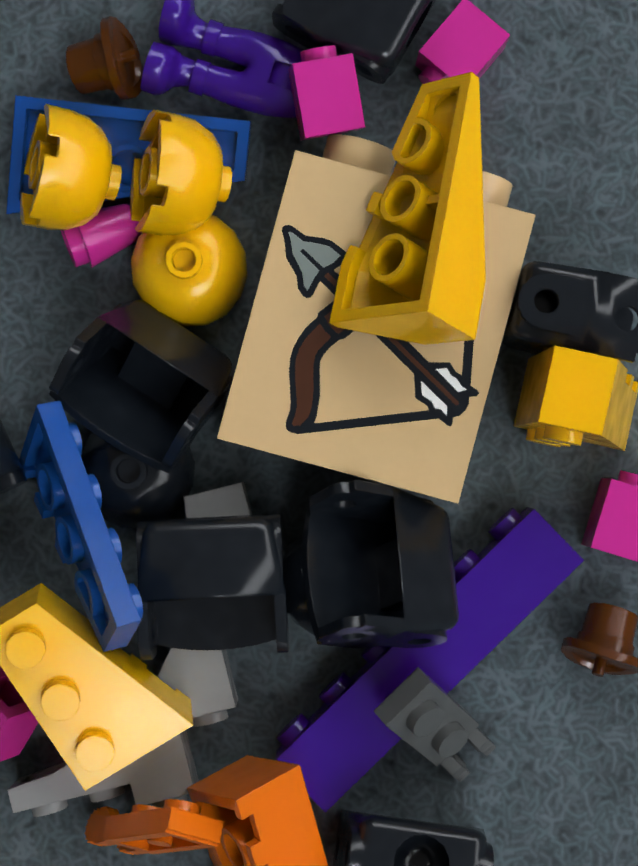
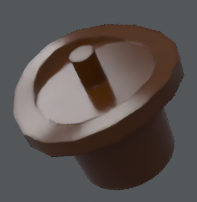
(106, 61)
(604, 641)

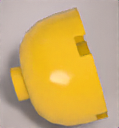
(68, 171)
(178, 176)
(191, 274)

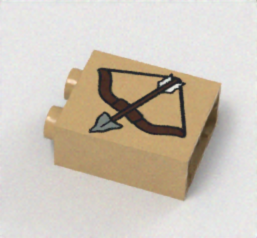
(353, 396)

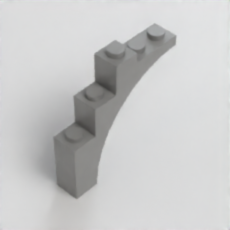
(198, 674)

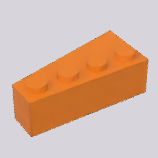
(263, 814)

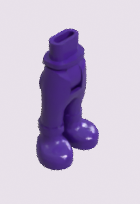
(260, 88)

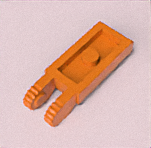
(154, 829)

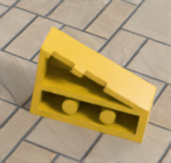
(576, 399)
(90, 702)

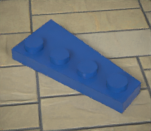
(123, 131)
(75, 500)

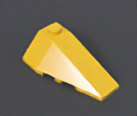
(425, 246)

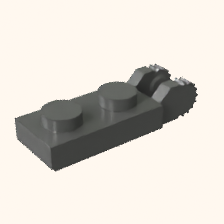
(432, 723)

